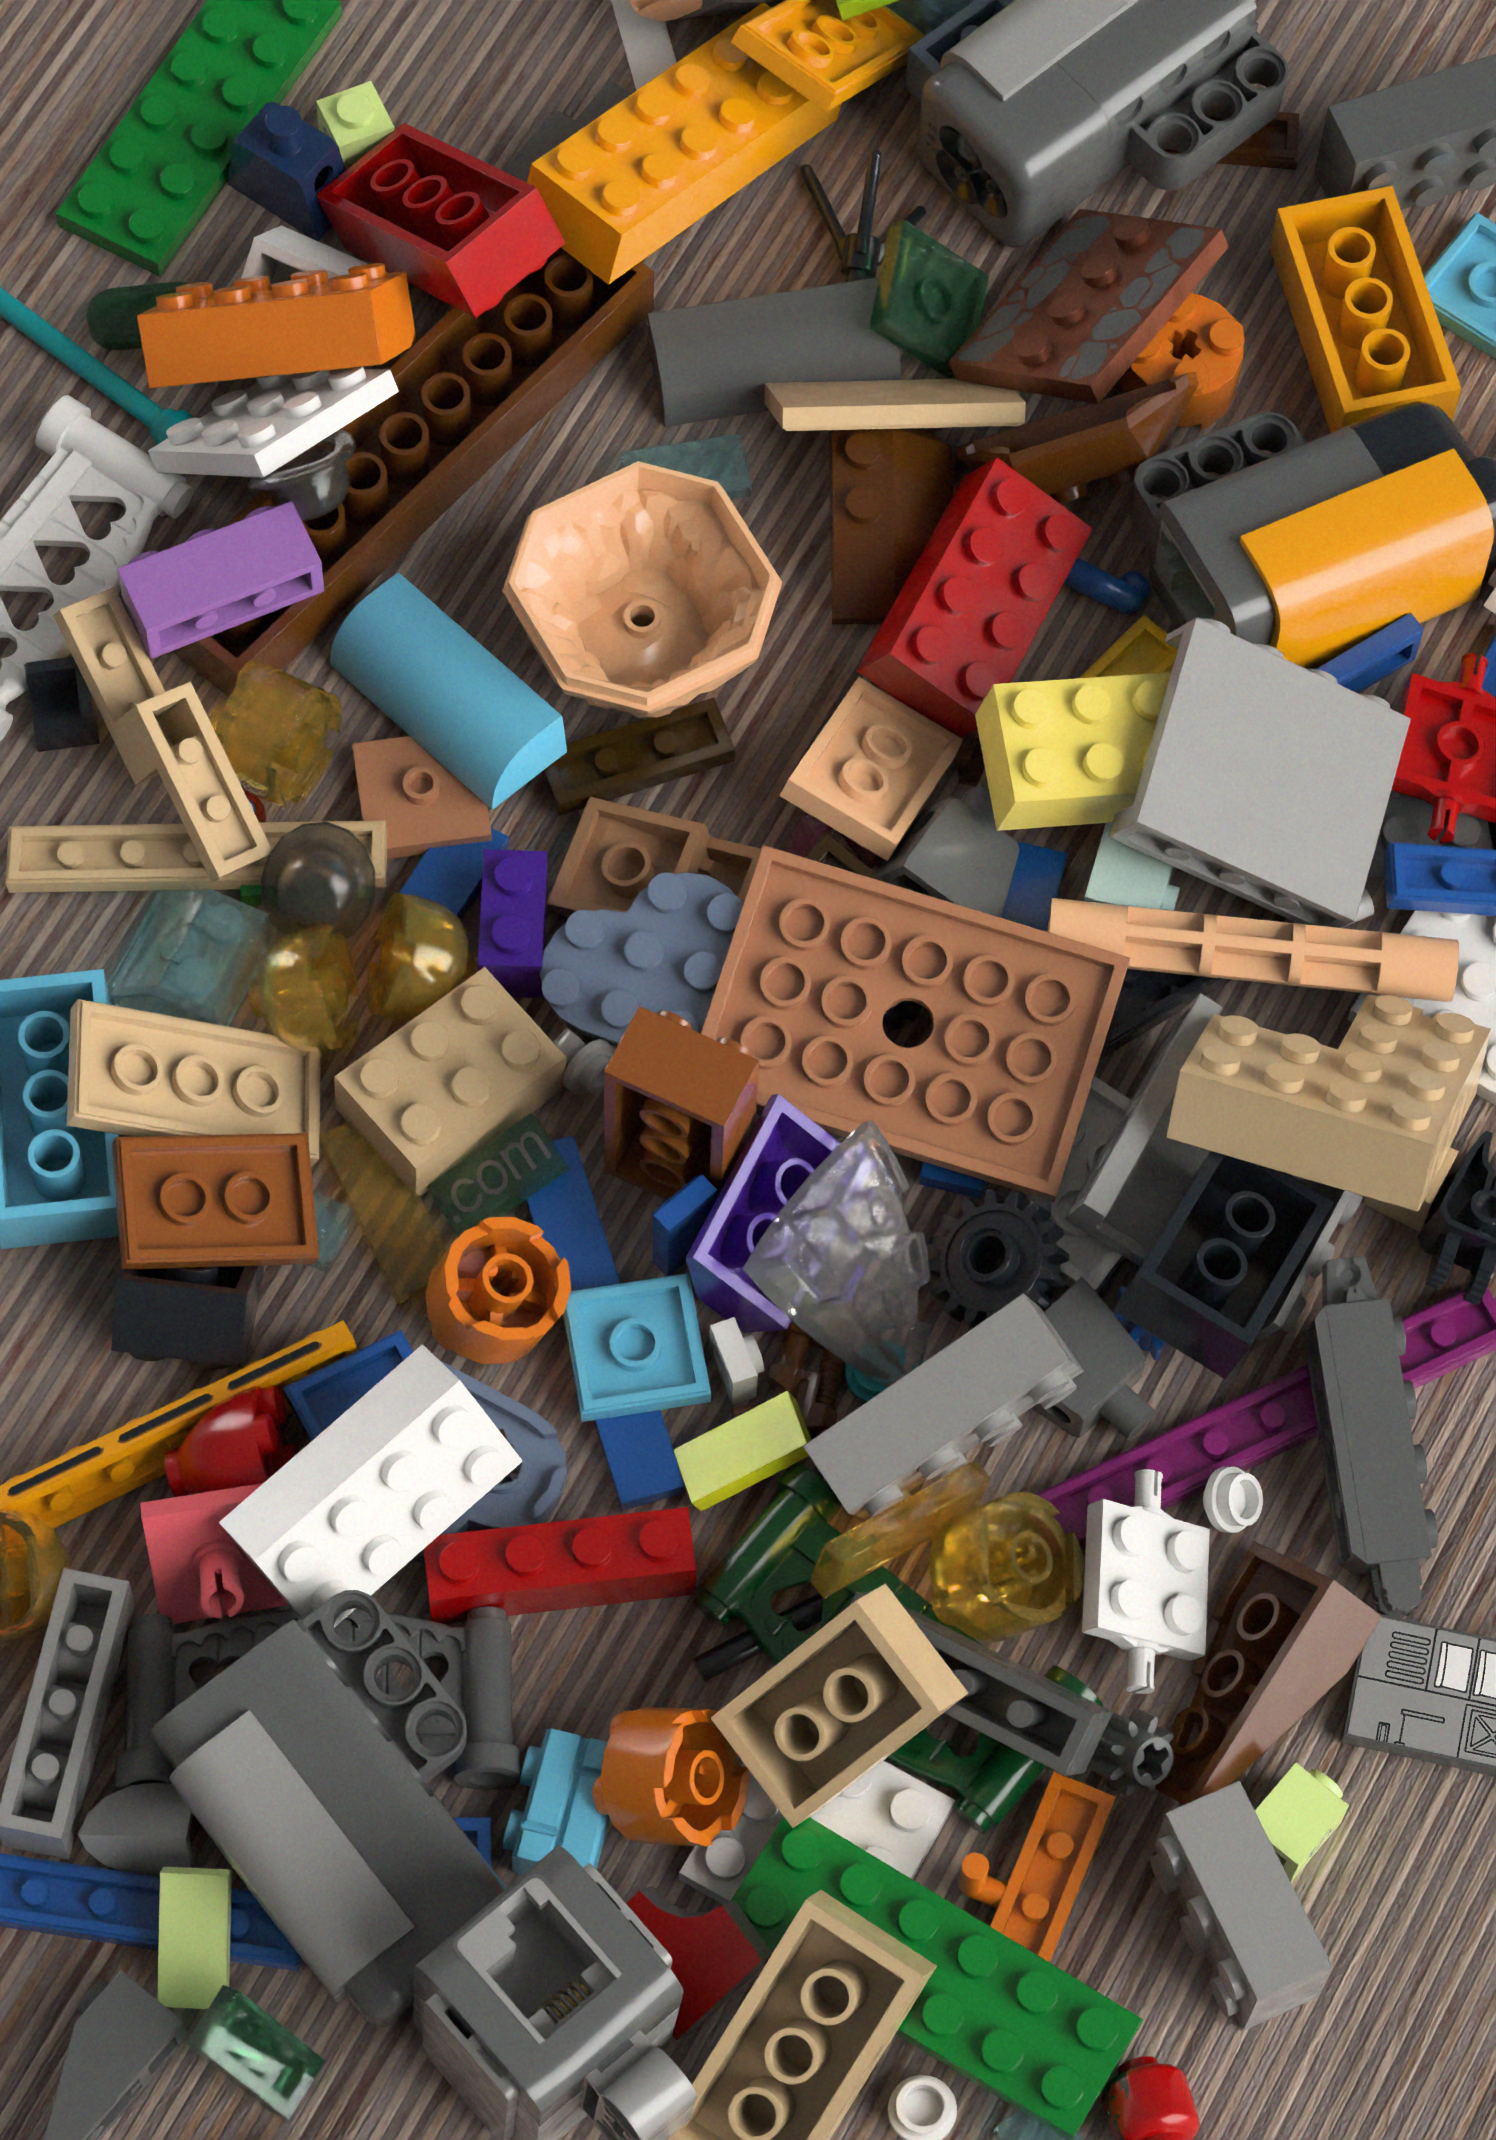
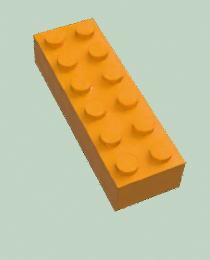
(671, 153)

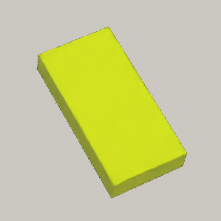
(743, 1451)

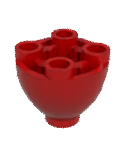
(232, 1445)

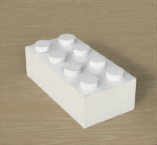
(372, 1487)

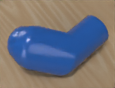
(1119, 594)

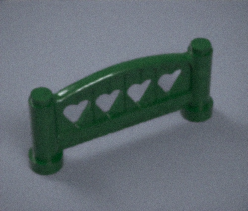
(782, 1554)

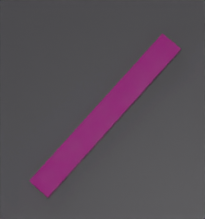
(1267, 1418)

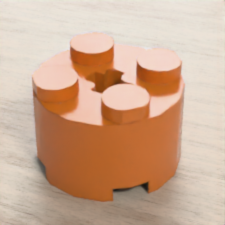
(1199, 340)
(530, 1297)
(670, 1777)

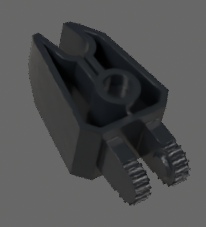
(1464, 1224)

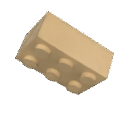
(450, 1081)
(839, 1705)

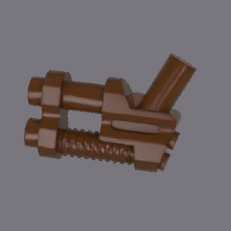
(814, 1391)

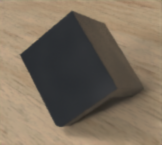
(61, 705)

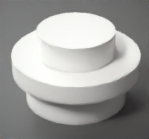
(1232, 1499)
(922, 2109)

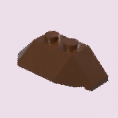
(1089, 441)
(883, 509)

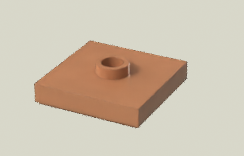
(416, 798)

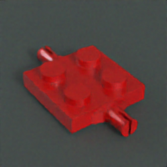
(1450, 747)

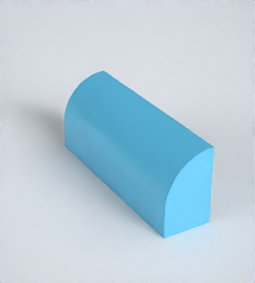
(447, 691)

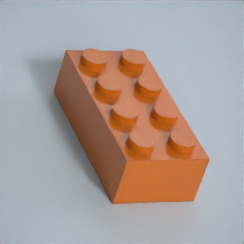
(277, 327)

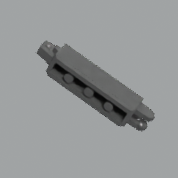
(1368, 1437)

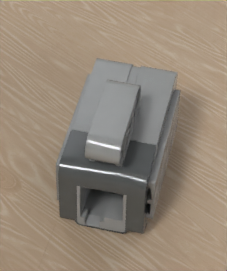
(556, 2011)

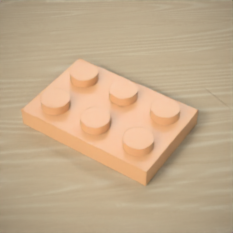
(872, 768)

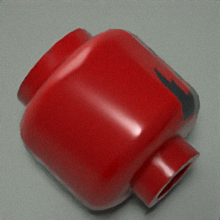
(1149, 2102)

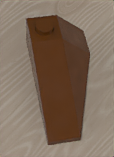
(1275, 1654)

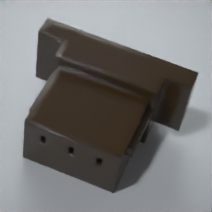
(970, 761)

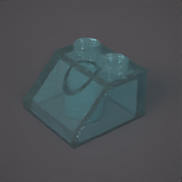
(192, 957)

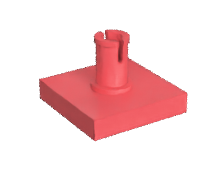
(197, 1563)

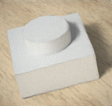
(736, 1360)

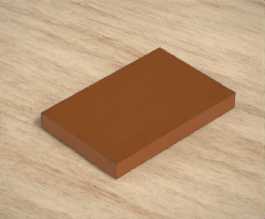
(214, 1200)

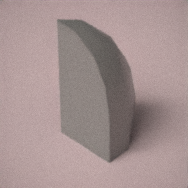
(140, 1830)

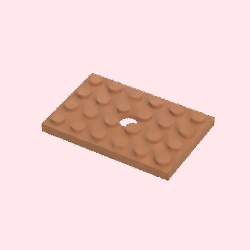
(1008, 1004)

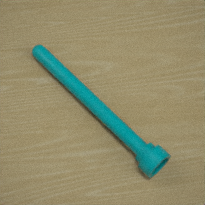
(90, 368)

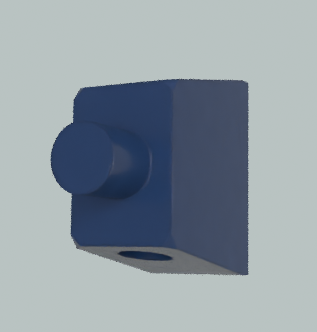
(284, 166)

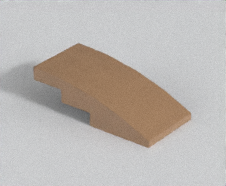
(625, 847)

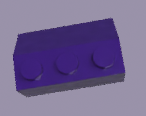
(767, 1174)

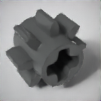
(1133, 1752)

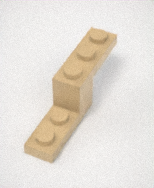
(163, 734)

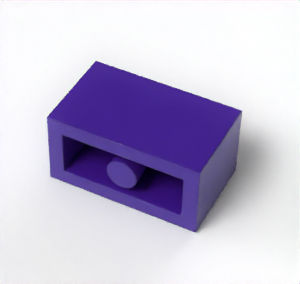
(514, 919)

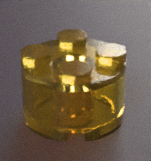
(277, 732)
(1004, 1568)

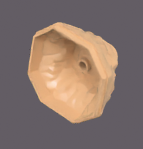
(642, 590)

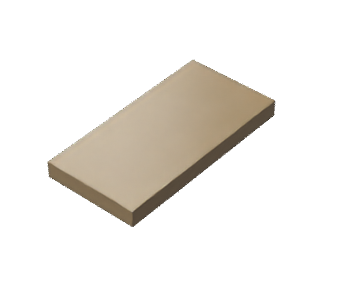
(892, 404)
(186, 1077)

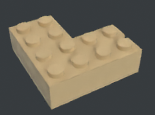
(1346, 1117)

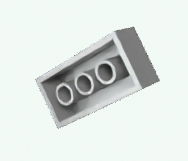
(946, 1409)

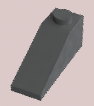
(111, 2057)

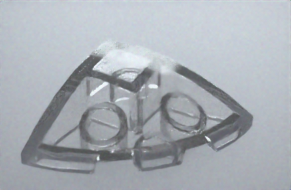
(848, 1262)

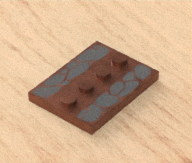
(1088, 305)

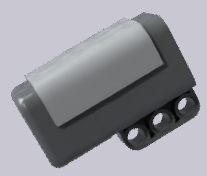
(1076, 90)
(327, 1802)

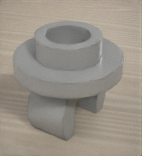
(584, 1062)

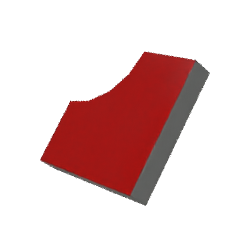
(709, 1951)

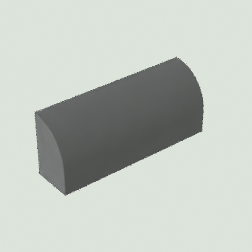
(721, 354)

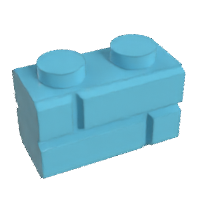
(559, 1802)

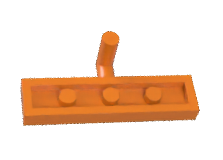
(1048, 1869)

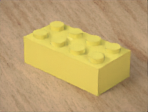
(1067, 747)

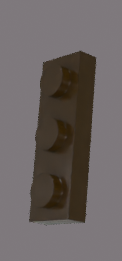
(639, 756)

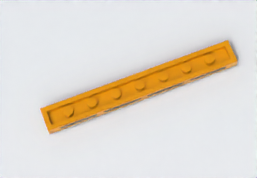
(136, 1452)

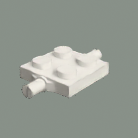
(1145, 1581)

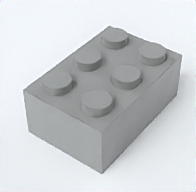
(1239, 1907)

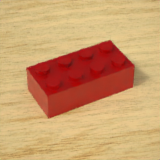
(442, 219)
(975, 596)

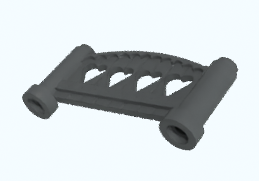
(475, 1679)

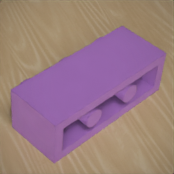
(221, 578)

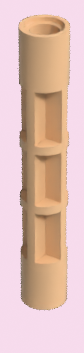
(1264, 950)

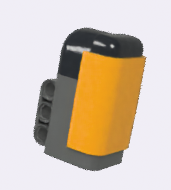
(1322, 533)

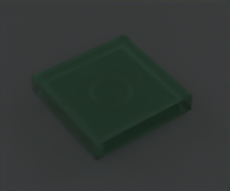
(926, 297)

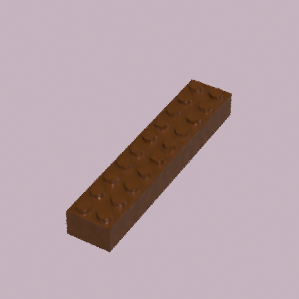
(458, 410)

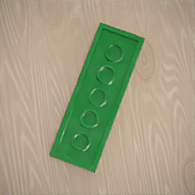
(181, 130)
(990, 2001)

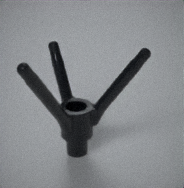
(860, 250)

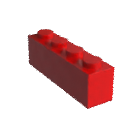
(562, 1564)

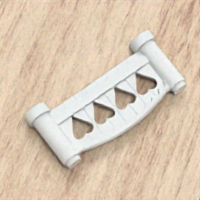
(84, 466)

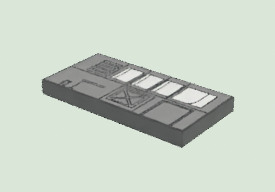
(1425, 1695)

